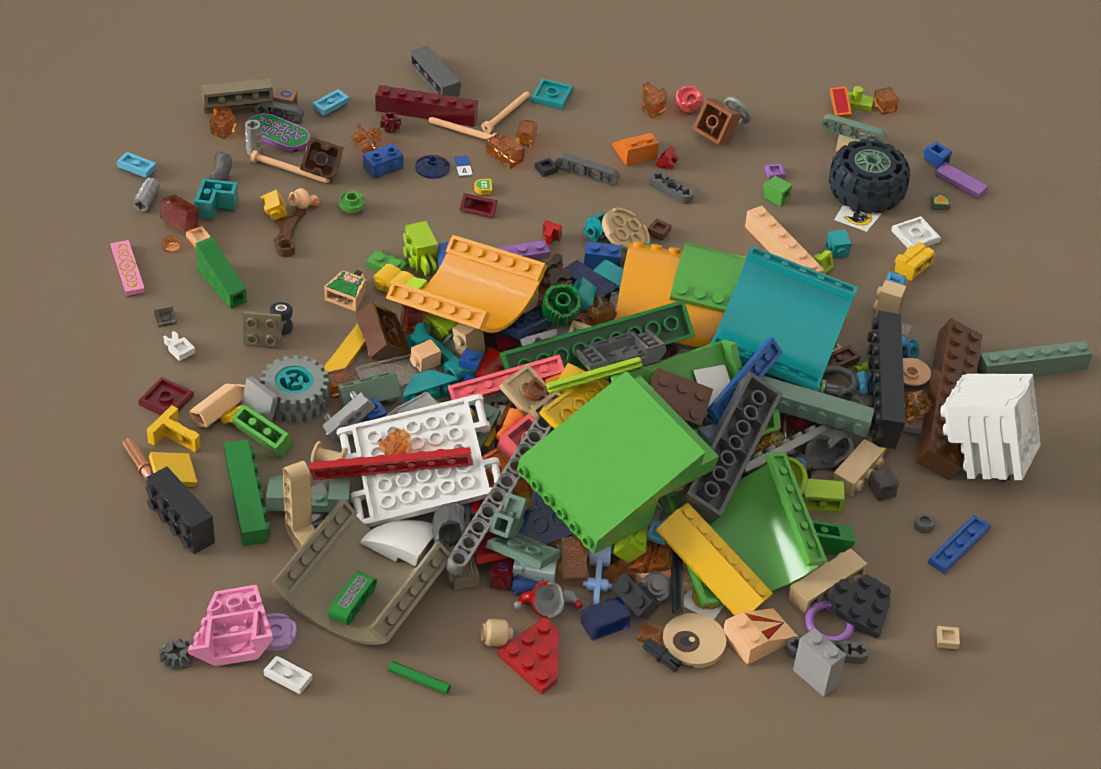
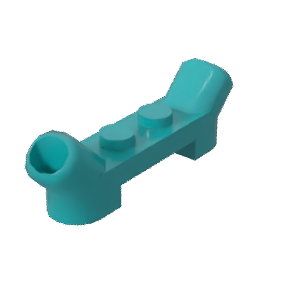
(448, 359)

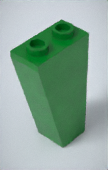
(219, 273)
(834, 537)

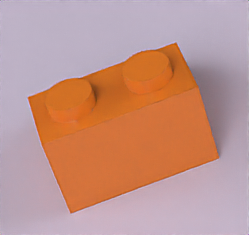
(637, 149)

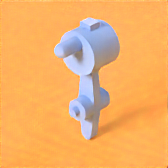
(600, 560)

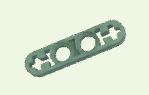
(854, 127)

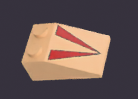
(757, 633)

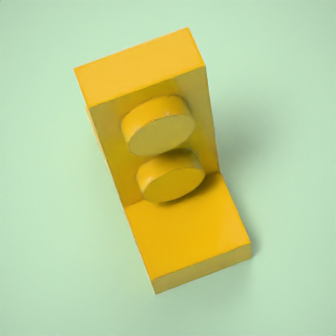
(169, 426)

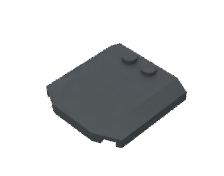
(623, 348)

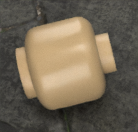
(496, 632)

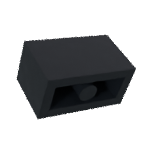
(635, 595)

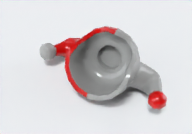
(548, 599)

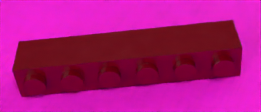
(426, 105)

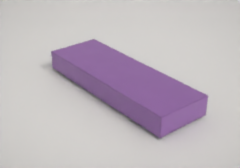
(961, 180)

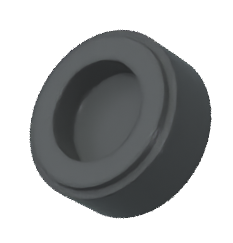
(924, 523)

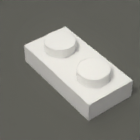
(288, 674)

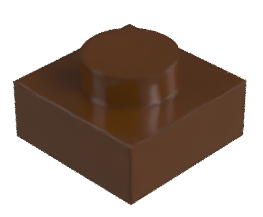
(659, 229)

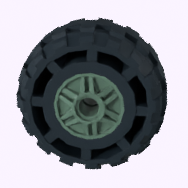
(869, 176)

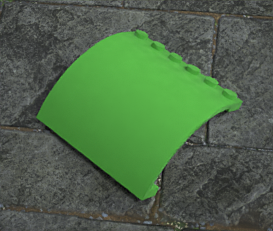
(706, 276)
(765, 528)

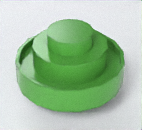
(352, 202)

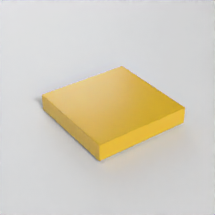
(178, 463)

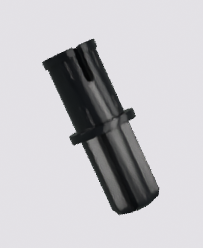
(662, 654)

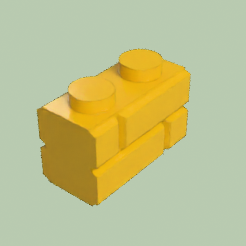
(914, 260)

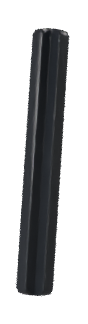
(677, 585)

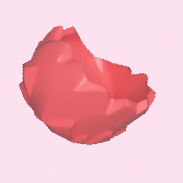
(689, 99)

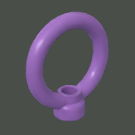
(809, 621)

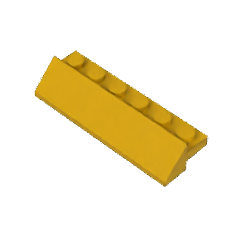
(713, 560)

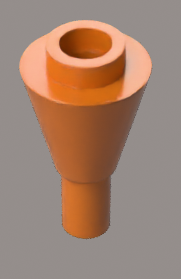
(513, 416)

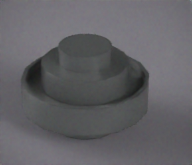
(658, 585)

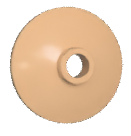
(915, 372)

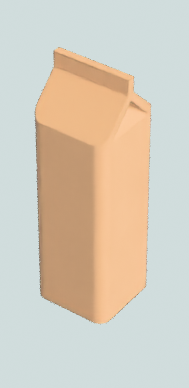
(217, 404)

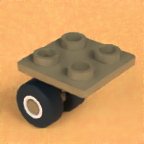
(267, 328)

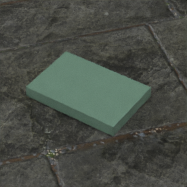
(525, 550)

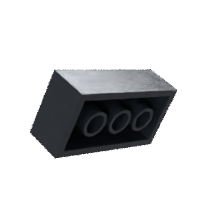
(180, 510)

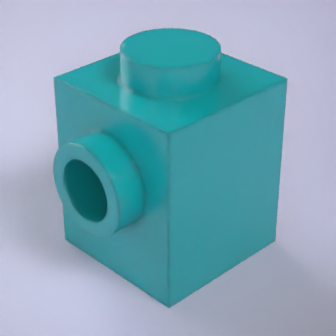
(838, 243)

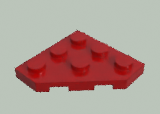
(534, 655)

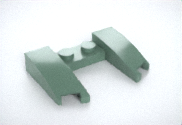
(320, 502)

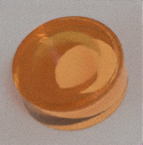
(170, 243)

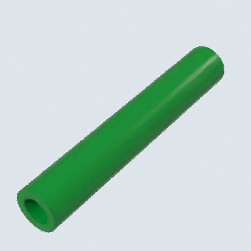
(419, 677)

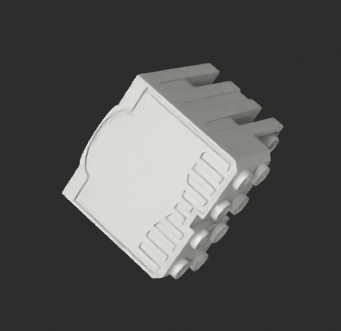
(994, 423)

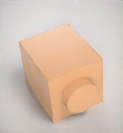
(425, 355)

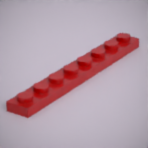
(391, 463)

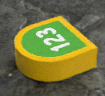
(483, 187)

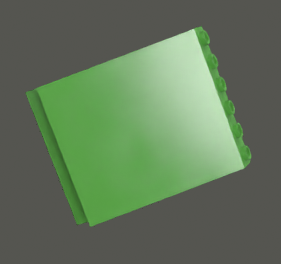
(615, 462)

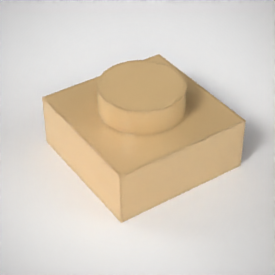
(948, 637)

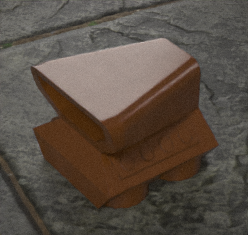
(322, 158)

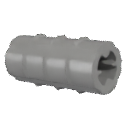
(253, 136)
(146, 194)

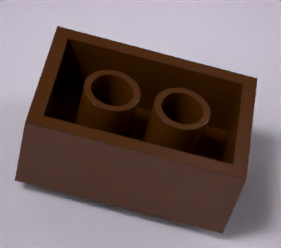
(683, 395)

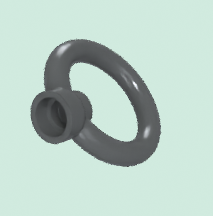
(842, 392)

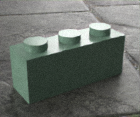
(379, 386)

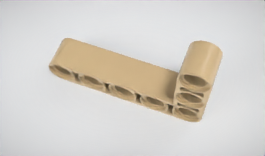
(297, 502)

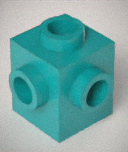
(594, 227)

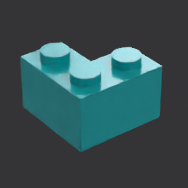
(214, 195)

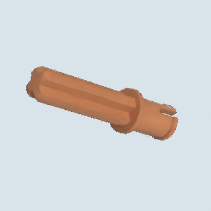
(138, 457)

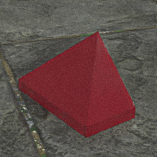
(478, 205)

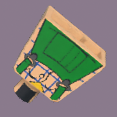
(346, 289)

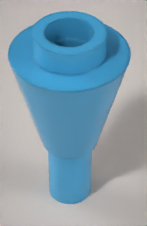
(863, 383)

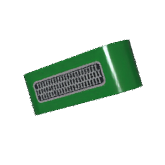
(352, 597)

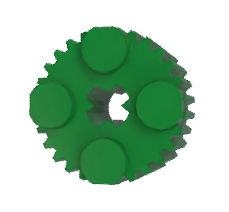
(561, 304)

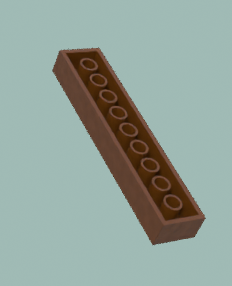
(954, 356)

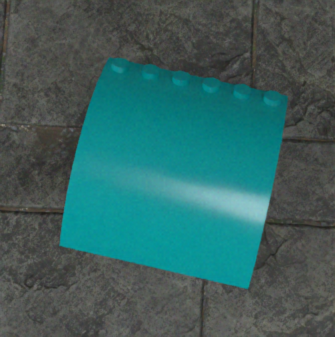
(792, 306)

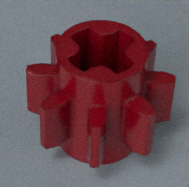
(390, 122)

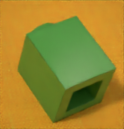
(777, 190)

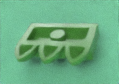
(380, 259)

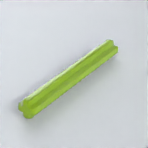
(594, 375)

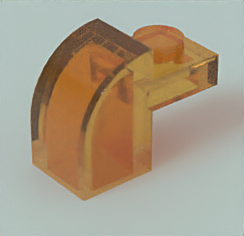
(653, 100)

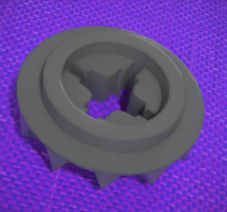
(170, 659)

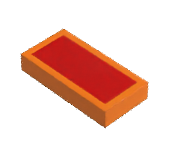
(840, 102)

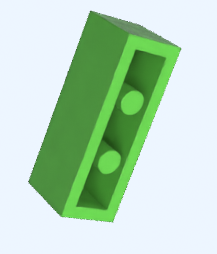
(262, 431)

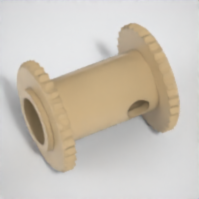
(321, 454)

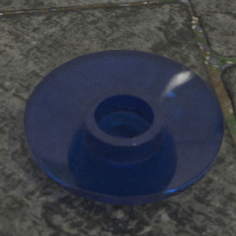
(432, 166)

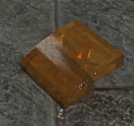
(655, 559)

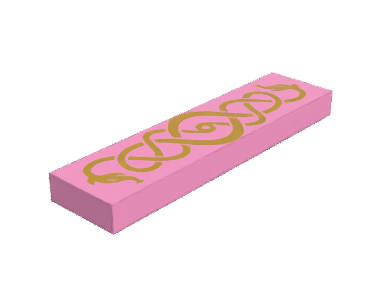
(127, 268)

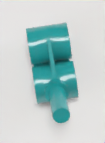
(586, 291)

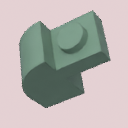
(510, 519)

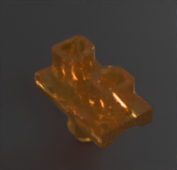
(369, 137)

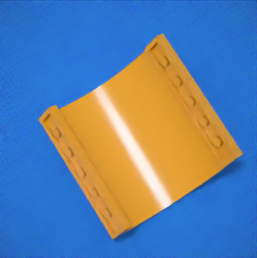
(648, 285)
(476, 286)

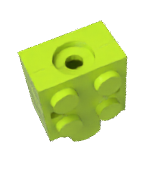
(421, 248)

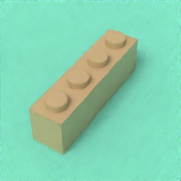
(816, 585)

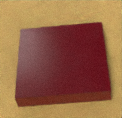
(164, 395)

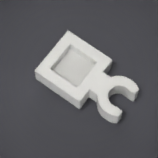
(179, 348)

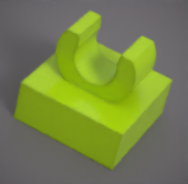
(825, 260)

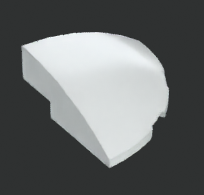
(401, 540)

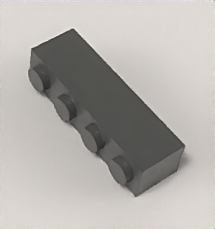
(434, 72)

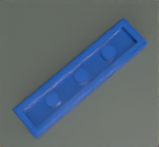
(959, 544)

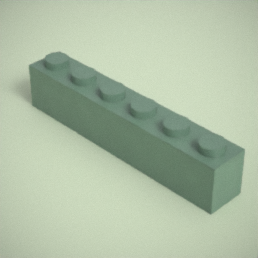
(1037, 360)
(822, 408)

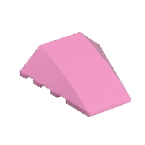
(233, 628)

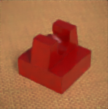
(667, 158)
(552, 231)

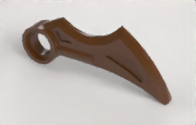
(287, 226)

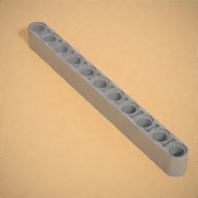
(497, 492)

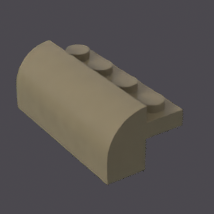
(236, 94)

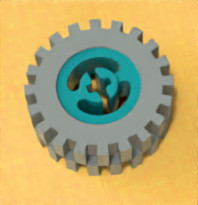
(300, 388)

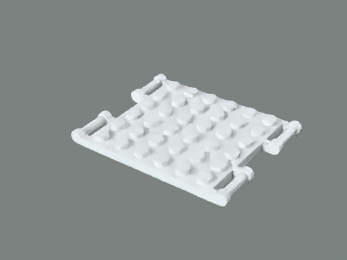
(422, 491)

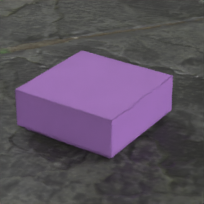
(774, 170)

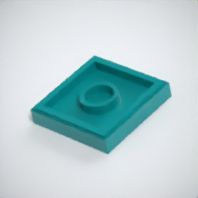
(552, 94)

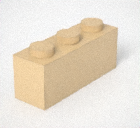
(858, 466)

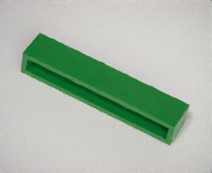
(245, 492)

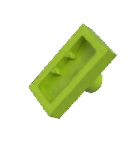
(860, 101)

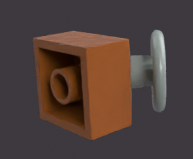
(719, 120)

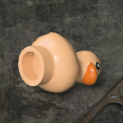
(301, 199)

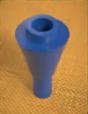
(522, 584)

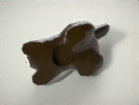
(555, 271)

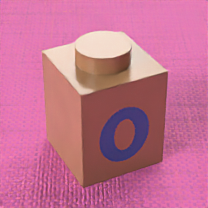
(285, 96)

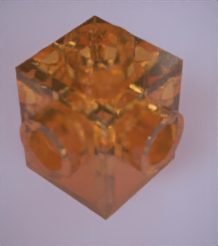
(916, 405)

